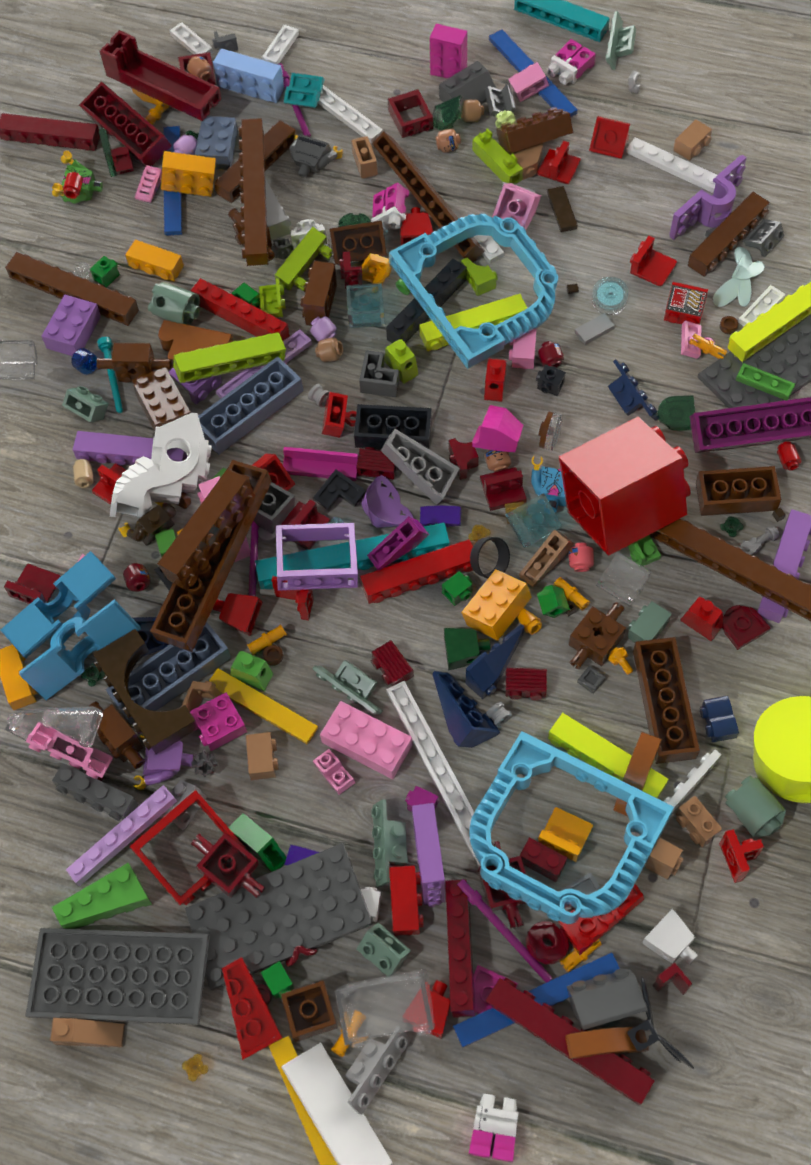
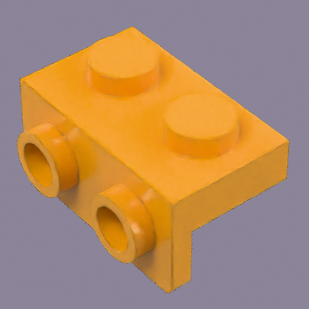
(375, 269)

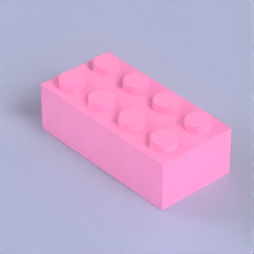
(366, 740)

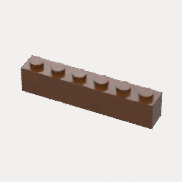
(276, 143)
(728, 234)

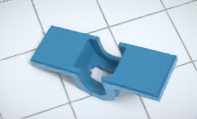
(35, 622)
(60, 666)

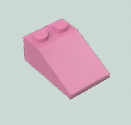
(517, 204)

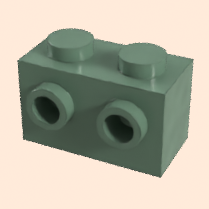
(85, 404)
(383, 949)

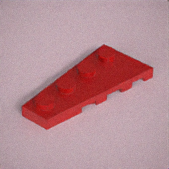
(589, 930)

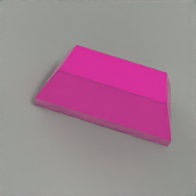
(498, 431)

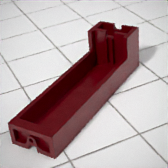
(157, 78)

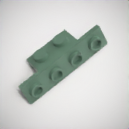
(621, 40)
(353, 683)
(389, 843)

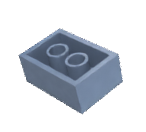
(217, 140)

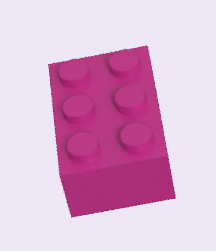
(447, 51)

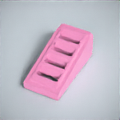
(153, 174)

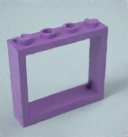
(320, 577)
(428, 854)

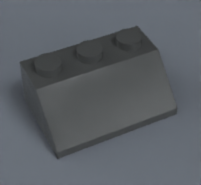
(468, 83)
(606, 998)

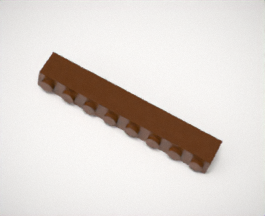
(61, 283)

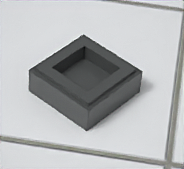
(591, 679)

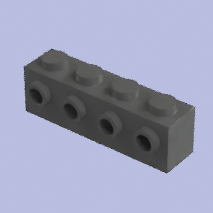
(94, 792)

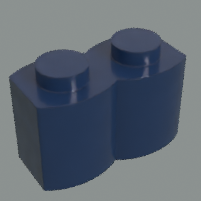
(719, 719)

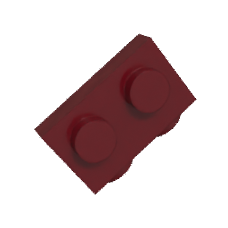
(350, 274)

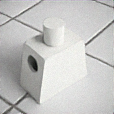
(671, 939)

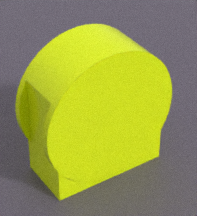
(784, 748)

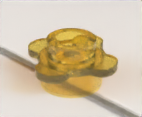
(478, 529)
(188, 1066)

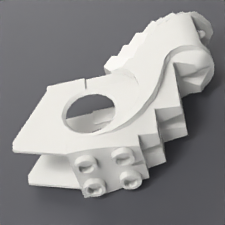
(161, 477)

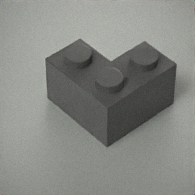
(376, 378)

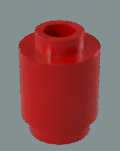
(72, 185)
(788, 456)

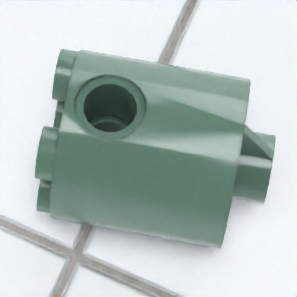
(174, 303)
(756, 807)

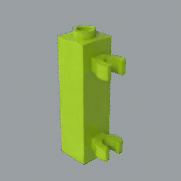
(497, 158)
(301, 258)

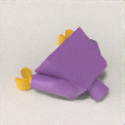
(162, 765)

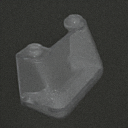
(74, 722)
(385, 1007)

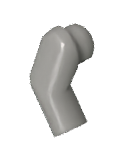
(633, 87)

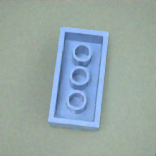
(248, 75)

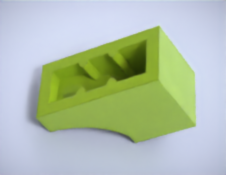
(480, 278)

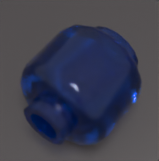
(84, 361)

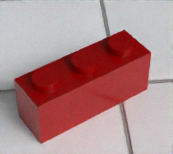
(405, 900)

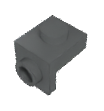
(225, 42)

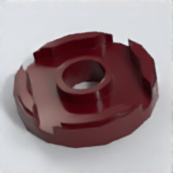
(542, 952)

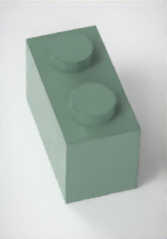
(649, 624)

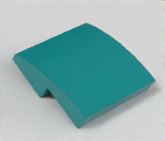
(304, 90)

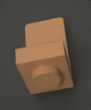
(198, 691)

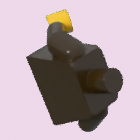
(150, 524)

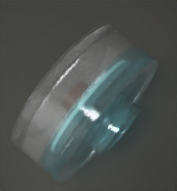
(610, 295)

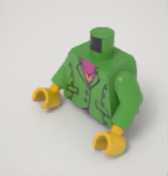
(89, 183)

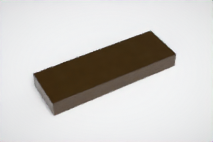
(562, 209)

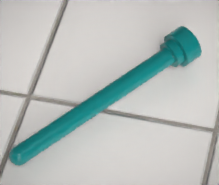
(105, 346)

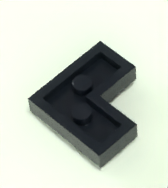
(337, 486)

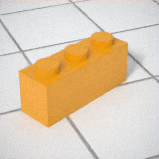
(154, 260)
(17, 690)

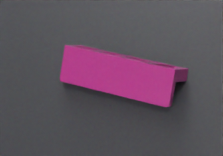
(319, 463)

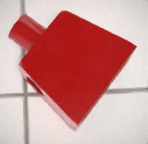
(415, 225)
(495, 374)
(239, 611)
(704, 618)
(440, 1008)

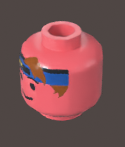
(581, 557)

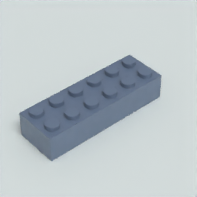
(249, 404)
(173, 671)

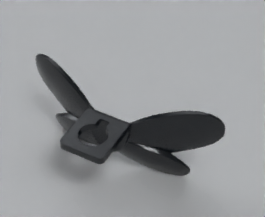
(654, 1037)

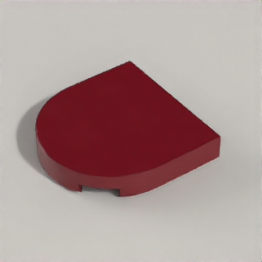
(743, 625)

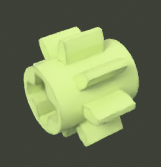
(503, 117)

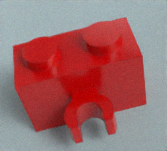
(336, 415)

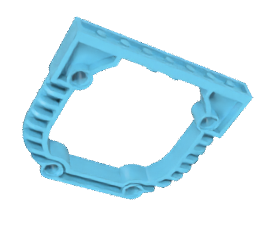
(471, 343)
(533, 757)

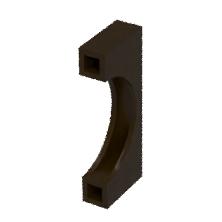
(158, 727)

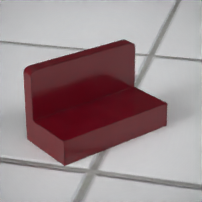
(674, 974)

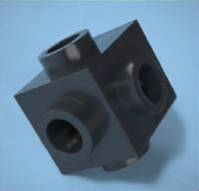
(550, 380)

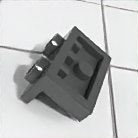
(765, 236)

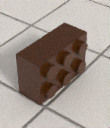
(358, 240)
(319, 291)

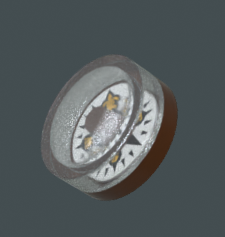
(550, 431)

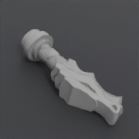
(754, 544)

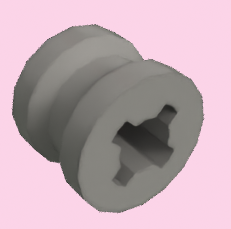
(318, 395)
(499, 714)

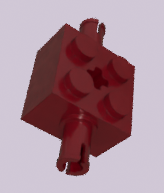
(227, 851)
(500, 899)

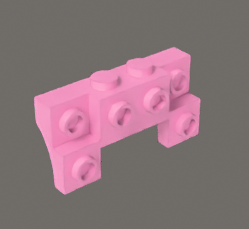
(62, 746)

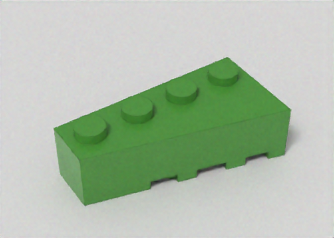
(103, 899)

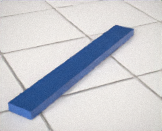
(521, 61)
(172, 200)
(549, 993)

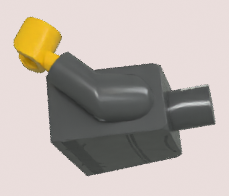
(312, 154)

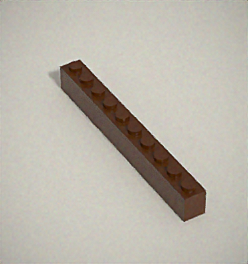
(423, 191)
(253, 193)
(737, 566)

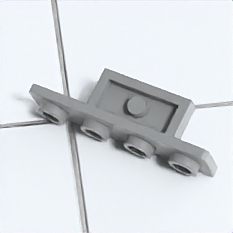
(373, 1067)

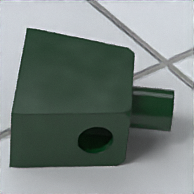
(463, 647)

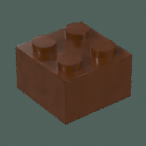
(309, 1011)

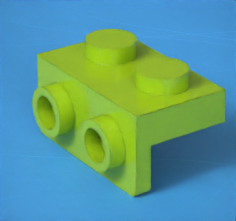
(271, 299)

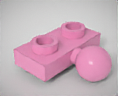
(688, 331)

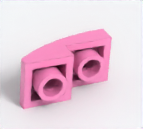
(333, 771)

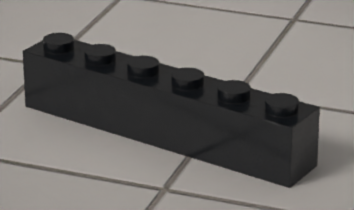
(441, 288)

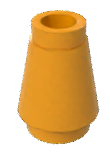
(531, 622)

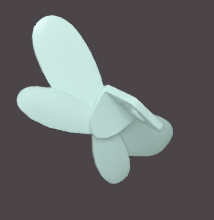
(740, 283)

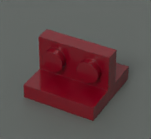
(503, 488)
(305, 514)

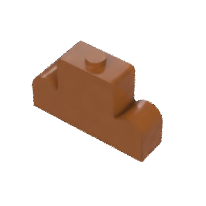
(186, 338)

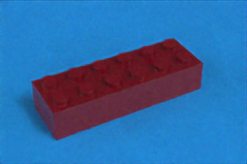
(125, 125)

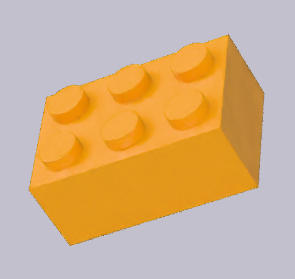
(187, 173)
(496, 604)

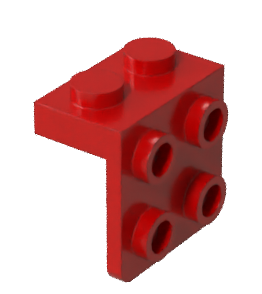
(651, 264)

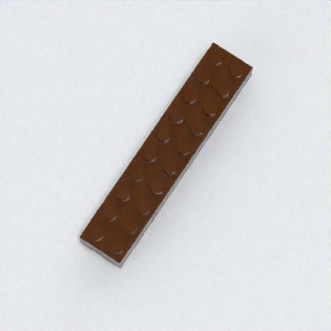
(187, 611)

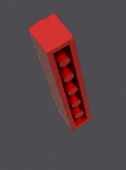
(238, 311)
(417, 572)

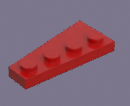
(251, 1015)

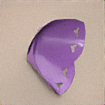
(382, 509)

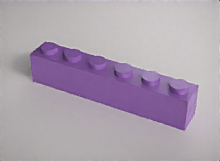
(117, 448)
(788, 558)

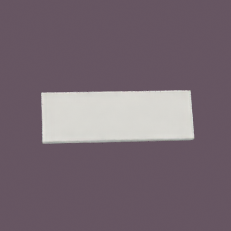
(326, 1101)

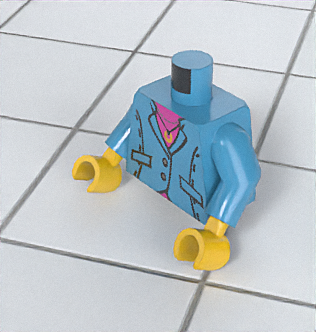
(550, 483)

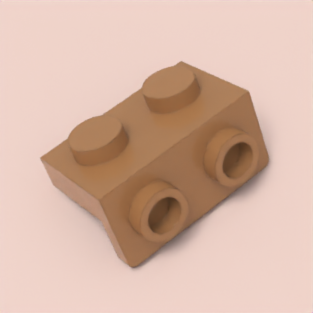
(697, 821)

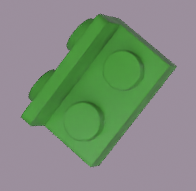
(644, 551)

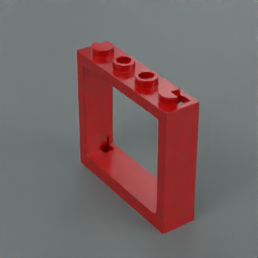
(202, 883)

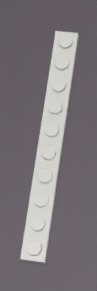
(433, 759)

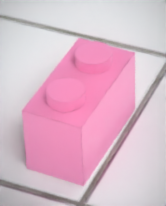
(528, 82)
(523, 351)

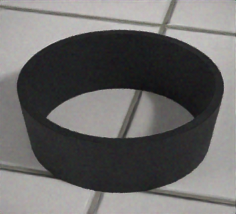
(503, 555)

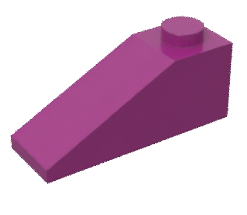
(398, 542)

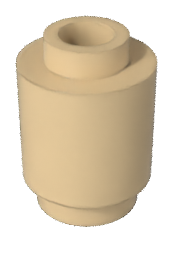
(83, 473)

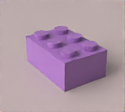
(71, 325)

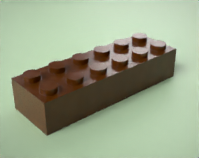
(207, 529)
(666, 699)

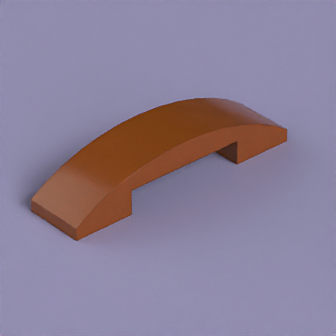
(639, 766)
(603, 1042)

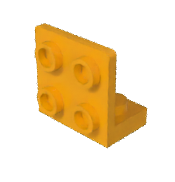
(565, 833)

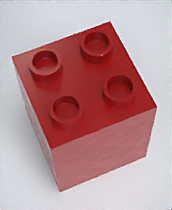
(625, 484)

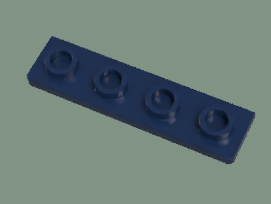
(628, 394)

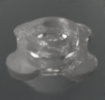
(82, 270)

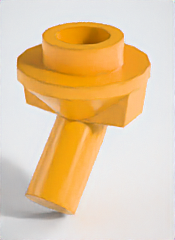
(618, 656)

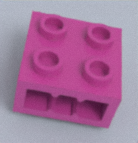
(218, 722)

